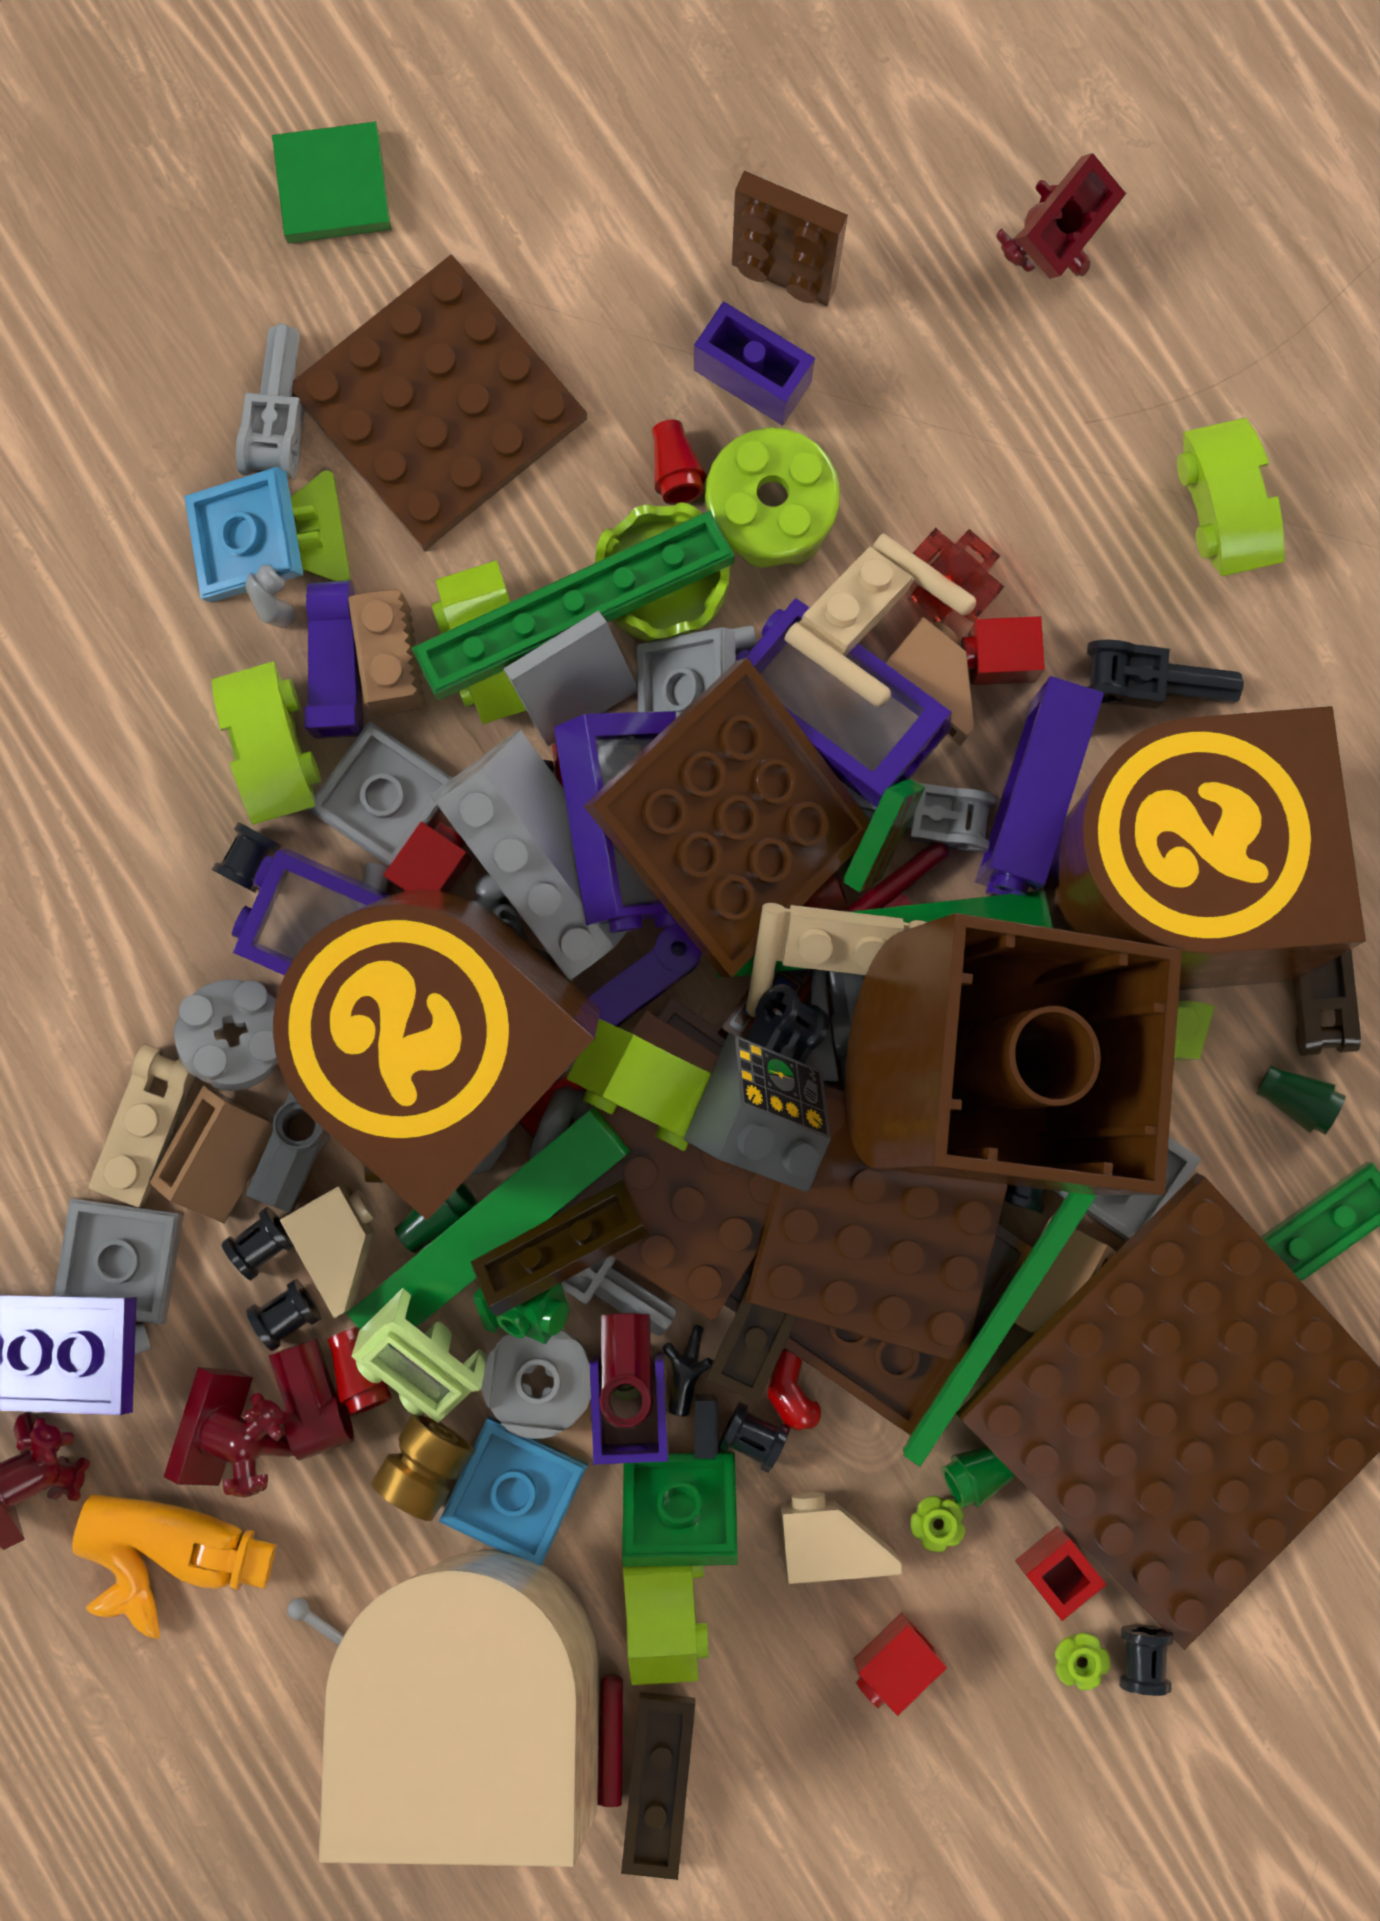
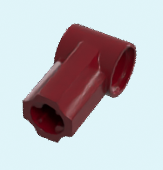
(626, 1362)
(314, 1411)

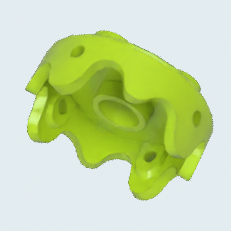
(779, 533)
(681, 611)

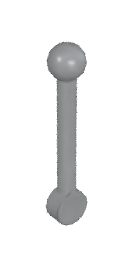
(299, 1610)

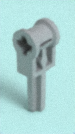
(273, 418)
(943, 817)
(620, 1293)

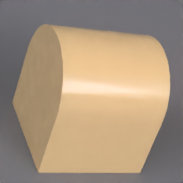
(463, 1721)

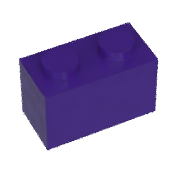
(753, 363)

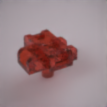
(961, 569)

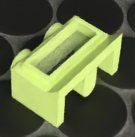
(416, 1361)

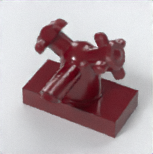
(1064, 220)
(216, 1433)
(36, 1471)

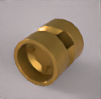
(418, 1473)

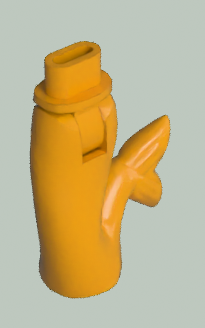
(178, 1539)

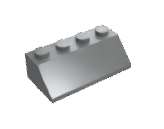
(520, 831)

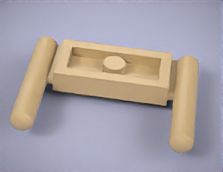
(859, 603)
(817, 941)

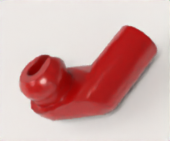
(788, 1398)

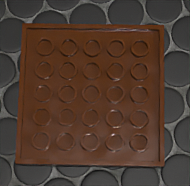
(1185, 1410)

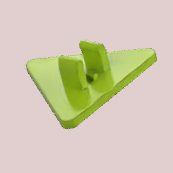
(321, 529)

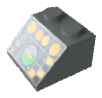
(763, 1114)

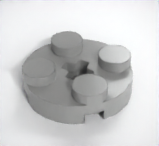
(205, 1014)
(513, 1401)

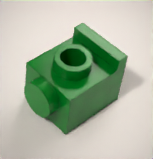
(535, 1318)

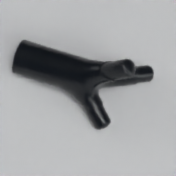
(685, 1372)

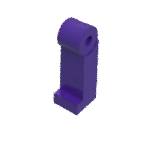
(333, 665)
(648, 977)

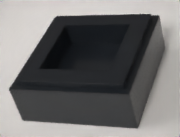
(706, 1426)

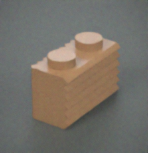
(385, 652)

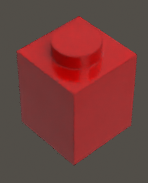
(1005, 650)
(429, 860)
(1060, 1573)
(897, 1665)

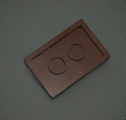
(787, 239)

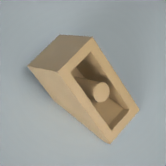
(333, 1243)
(831, 1543)

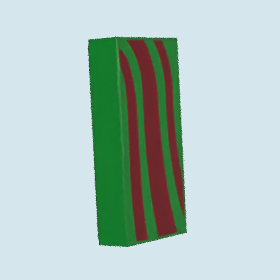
(883, 834)

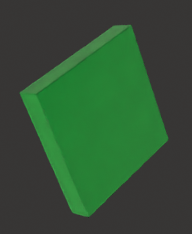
(331, 182)
(680, 1512)

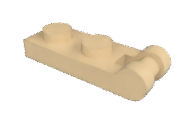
(141, 1128)

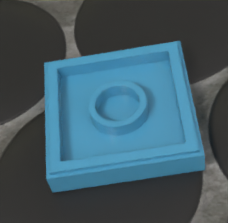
(241, 529)
(513, 1492)

